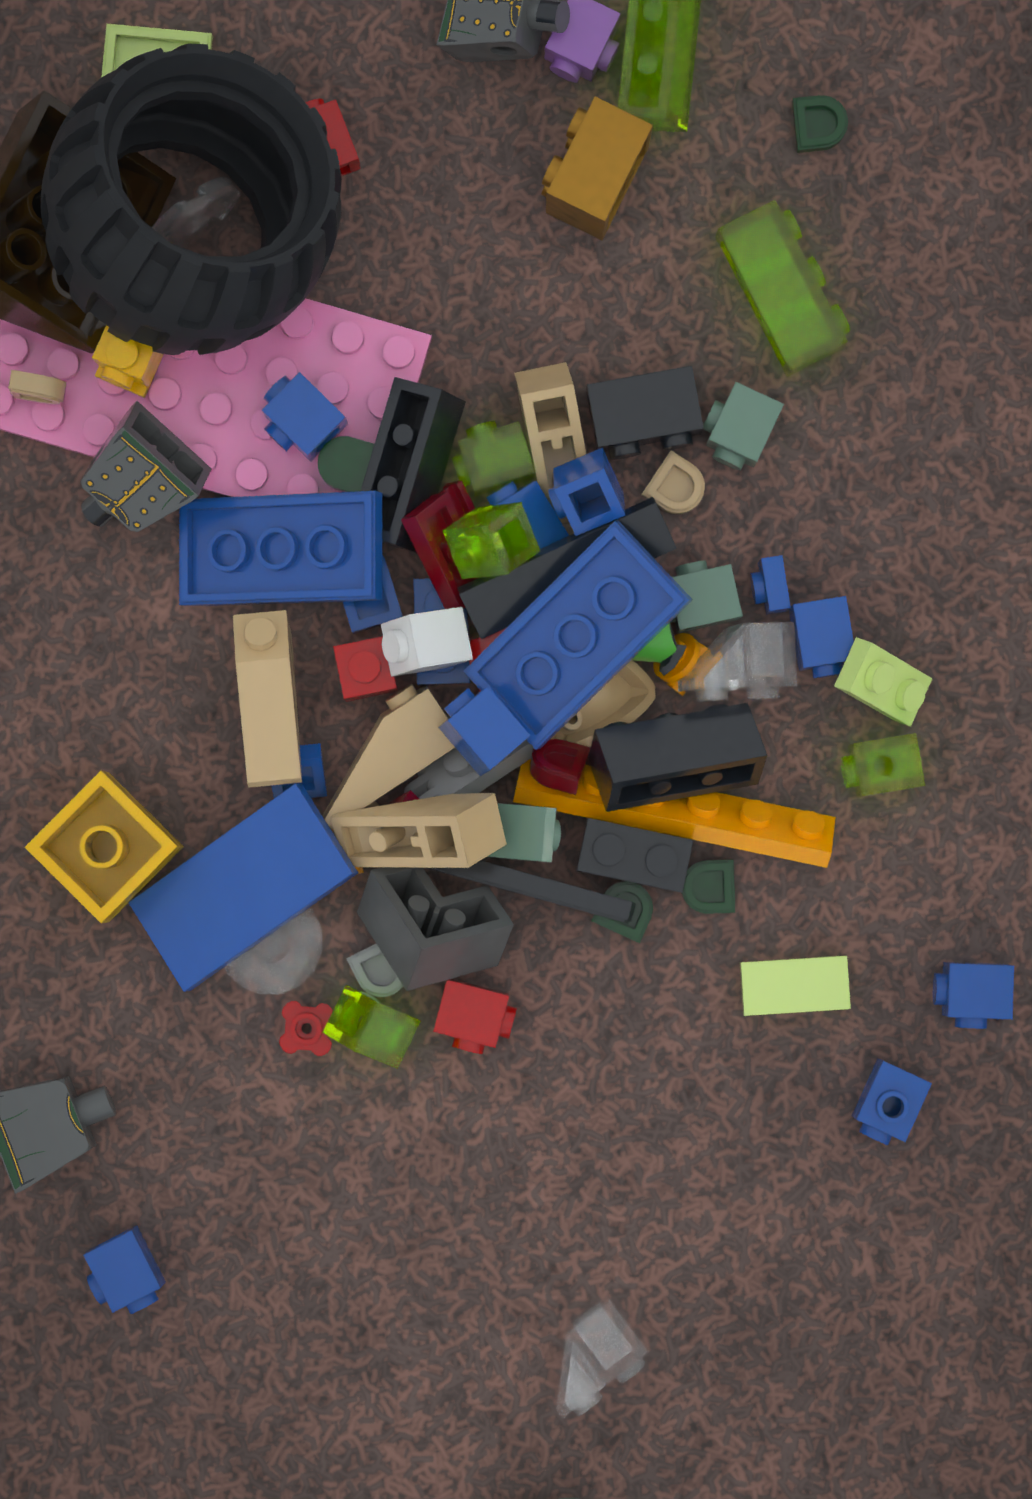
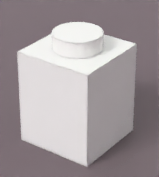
(426, 641)

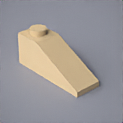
(550, 422)
(267, 698)
(396, 749)
(422, 832)

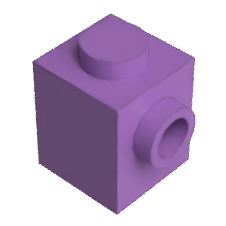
(585, 43)

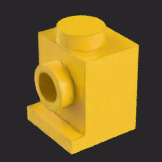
(126, 363)

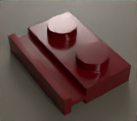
(425, 531)

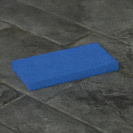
(281, 549)
(579, 633)
(243, 887)

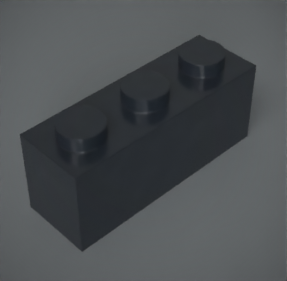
(411, 452)
(676, 756)

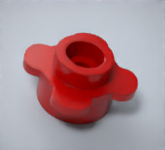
(295, 1038)

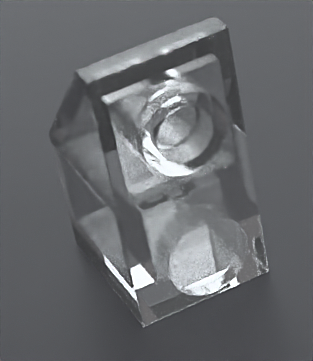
(745, 658)
(595, 1352)

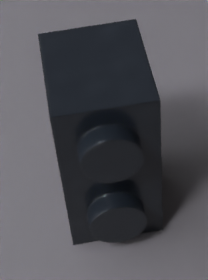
(645, 411)
(634, 855)

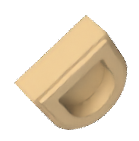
(36, 387)
(676, 485)

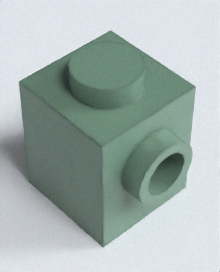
(741, 426)
(712, 593)

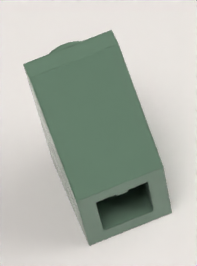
(529, 832)

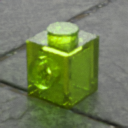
(493, 457)
(491, 540)
(883, 765)
(380, 1034)

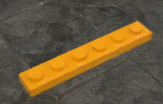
(704, 818)

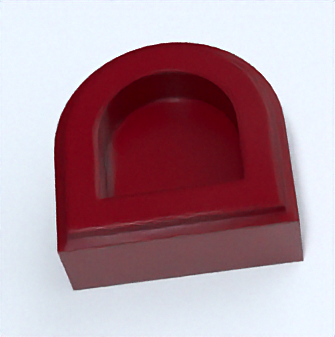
(559, 765)

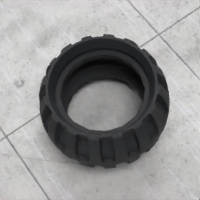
(238, 122)

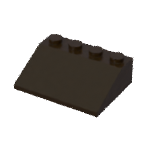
(29, 285)

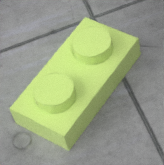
(883, 682)

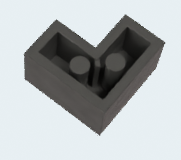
(429, 934)

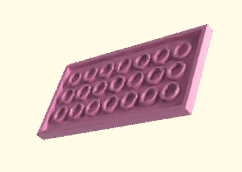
(218, 397)

